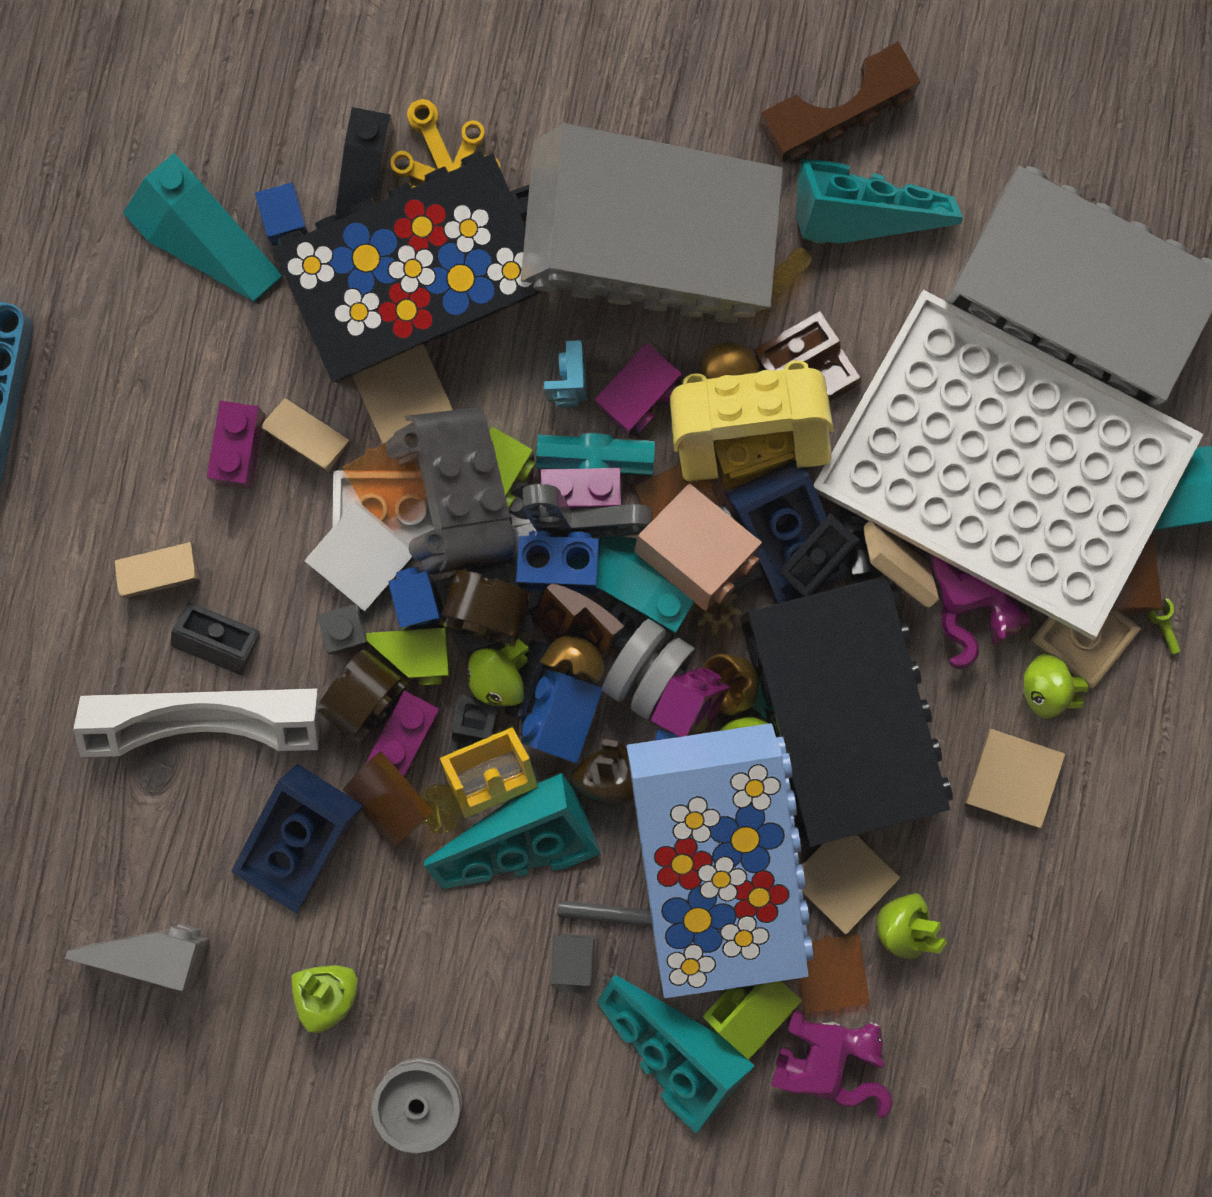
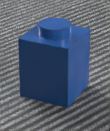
(281, 212)

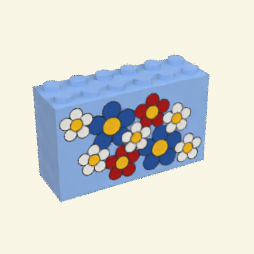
(721, 859)

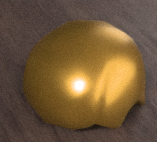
(728, 359)
(574, 653)
(740, 677)

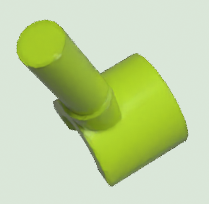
(1165, 625)

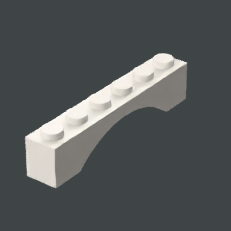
(122, 722)

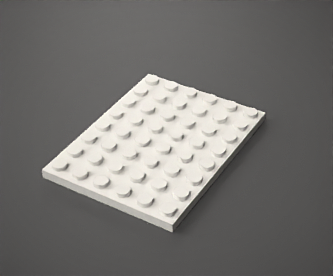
(1008, 464)

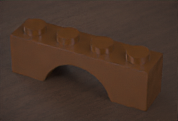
(797, 125)

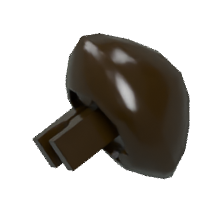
(605, 775)

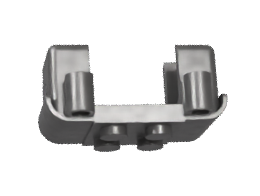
(460, 489)

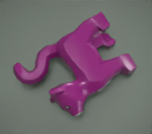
(965, 593)
(823, 1068)

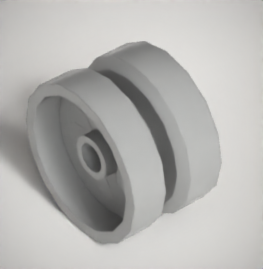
(646, 669)
(407, 1127)

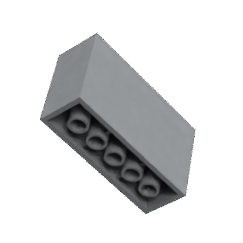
(651, 224)
(1086, 286)

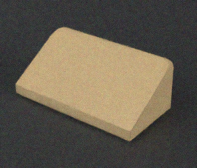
(305, 434)
(156, 570)

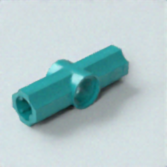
(595, 451)

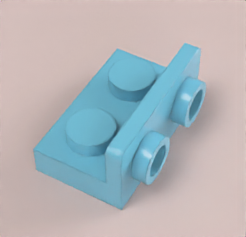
(574, 377)

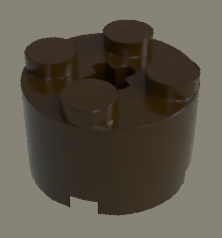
(485, 607)
(361, 696)

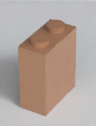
(698, 548)

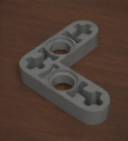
(551, 513)

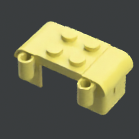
(750, 406)

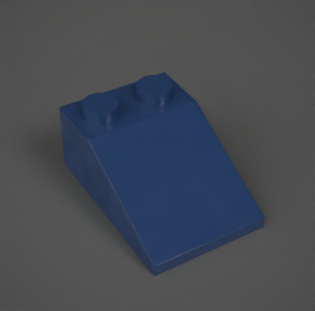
(782, 514)
(296, 837)

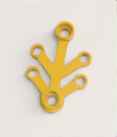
(435, 143)

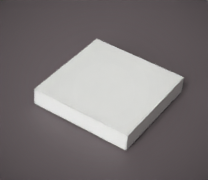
(360, 555)

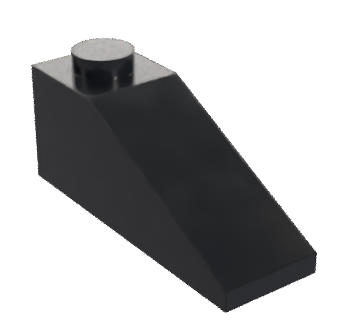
(363, 159)

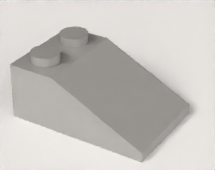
(159, 957)

